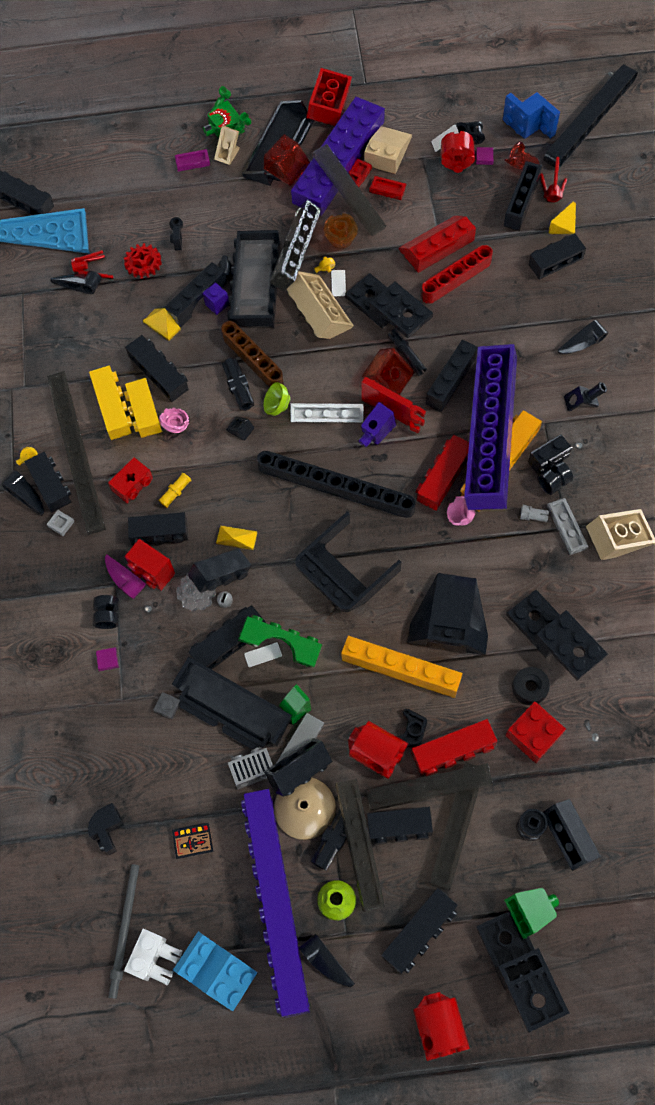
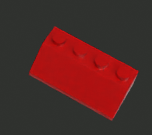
(438, 242)

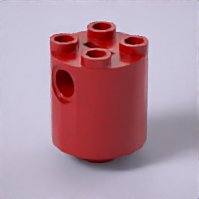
(376, 748)
(440, 1026)

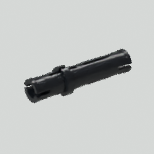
(403, 347)

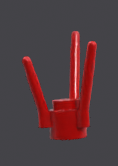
(553, 193)
(81, 263)

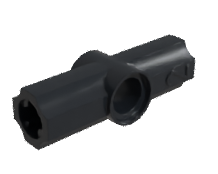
(238, 384)
(331, 842)

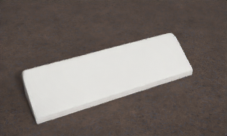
(326, 412)

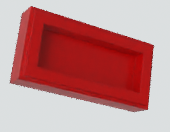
(387, 187)

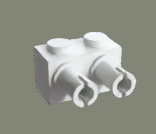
(145, 955)

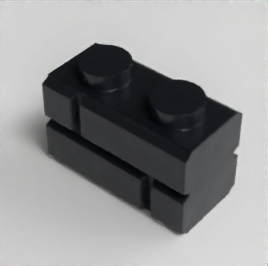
(549, 453)

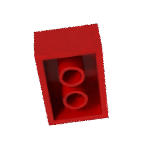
(329, 97)

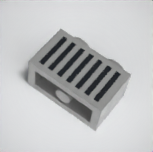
(250, 768)

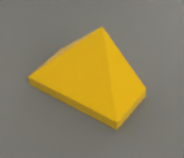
(565, 221)
(162, 323)
(236, 537)

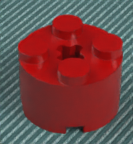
(457, 151)

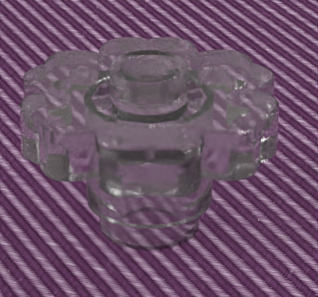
(191, 597)

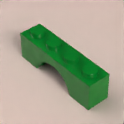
(304, 650)

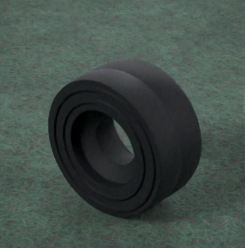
(538, 677)

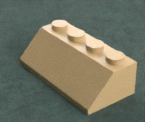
(319, 306)

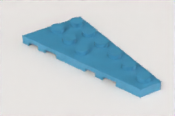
(51, 230)

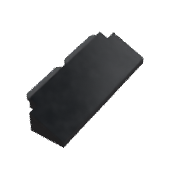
(288, 119)
(222, 701)

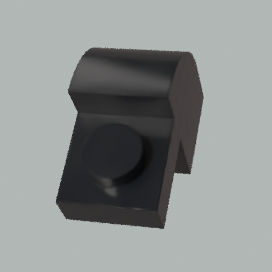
(101, 824)

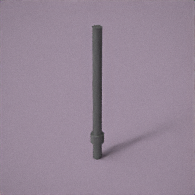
(116, 974)

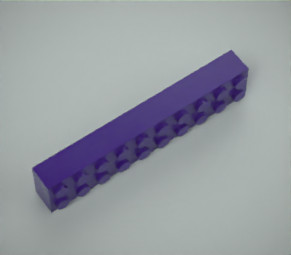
(491, 428)
(276, 903)

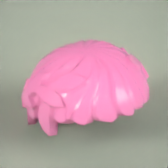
(174, 420)
(458, 512)

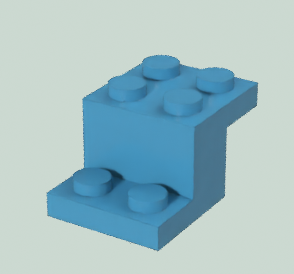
(215, 971)

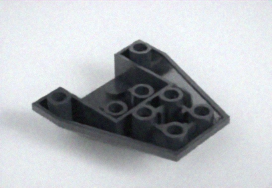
(451, 615)

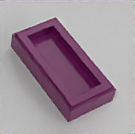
(192, 160)

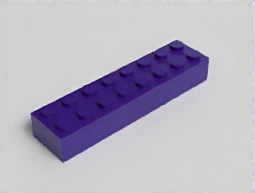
(348, 143)

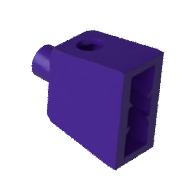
(377, 425)

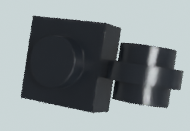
(176, 225)

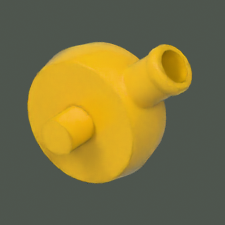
(325, 265)
(26, 453)

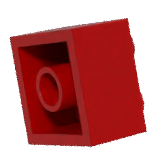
(150, 565)
(535, 732)

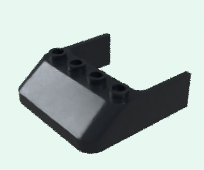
(332, 577)

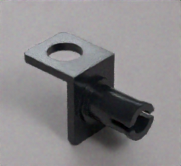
(585, 396)

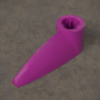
(123, 578)

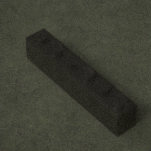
(295, 246)

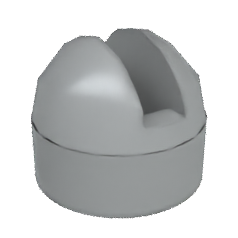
(227, 601)

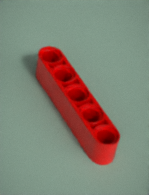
(456, 274)

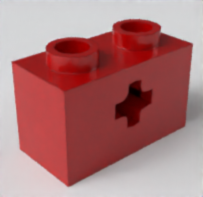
(130, 480)

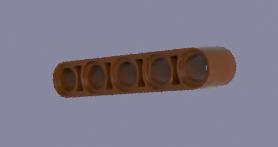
(250, 348)

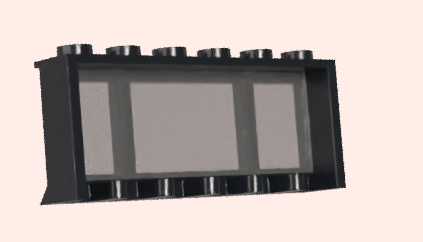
(252, 293)

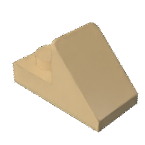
(226, 146)

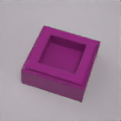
(484, 155)
(107, 659)

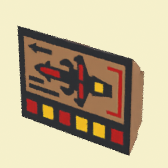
(192, 840)

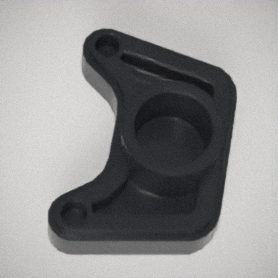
(415, 728)

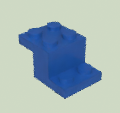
(531, 115)

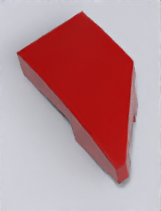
(360, 171)

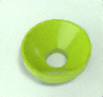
(276, 399)
(341, 911)

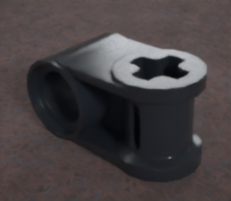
(470, 127)

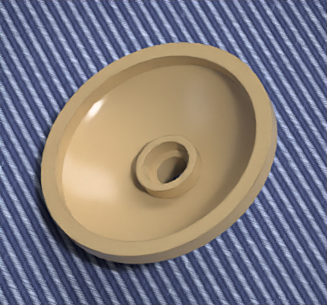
(307, 822)

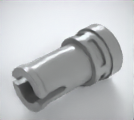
(528, 513)

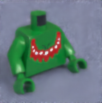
(225, 115)

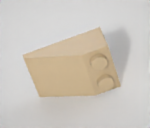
(387, 149)
(620, 533)

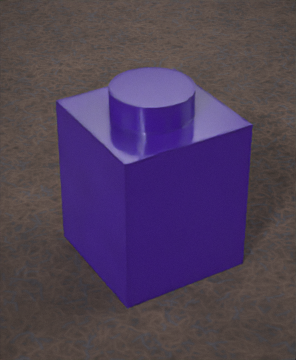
(216, 298)

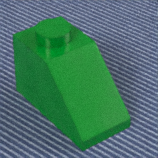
(296, 704)

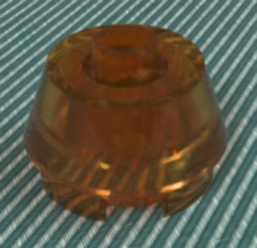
(340, 230)

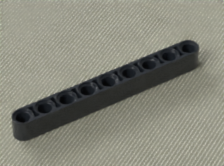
(591, 115)
(342, 490)

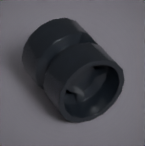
(555, 477)
(105, 612)
(532, 824)

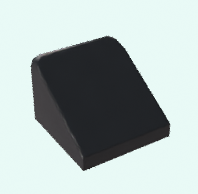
(240, 427)

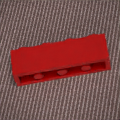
(444, 472)
(454, 747)

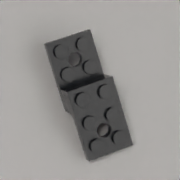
(389, 305)
(557, 634)
(522, 972)

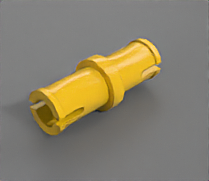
(174, 490)

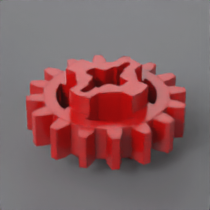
(142, 261)

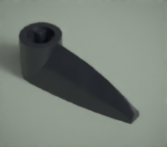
(83, 283)
(589, 335)
(23, 491)
(324, 961)

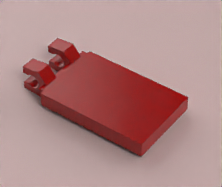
(403, 408)

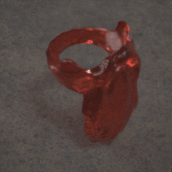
(520, 157)

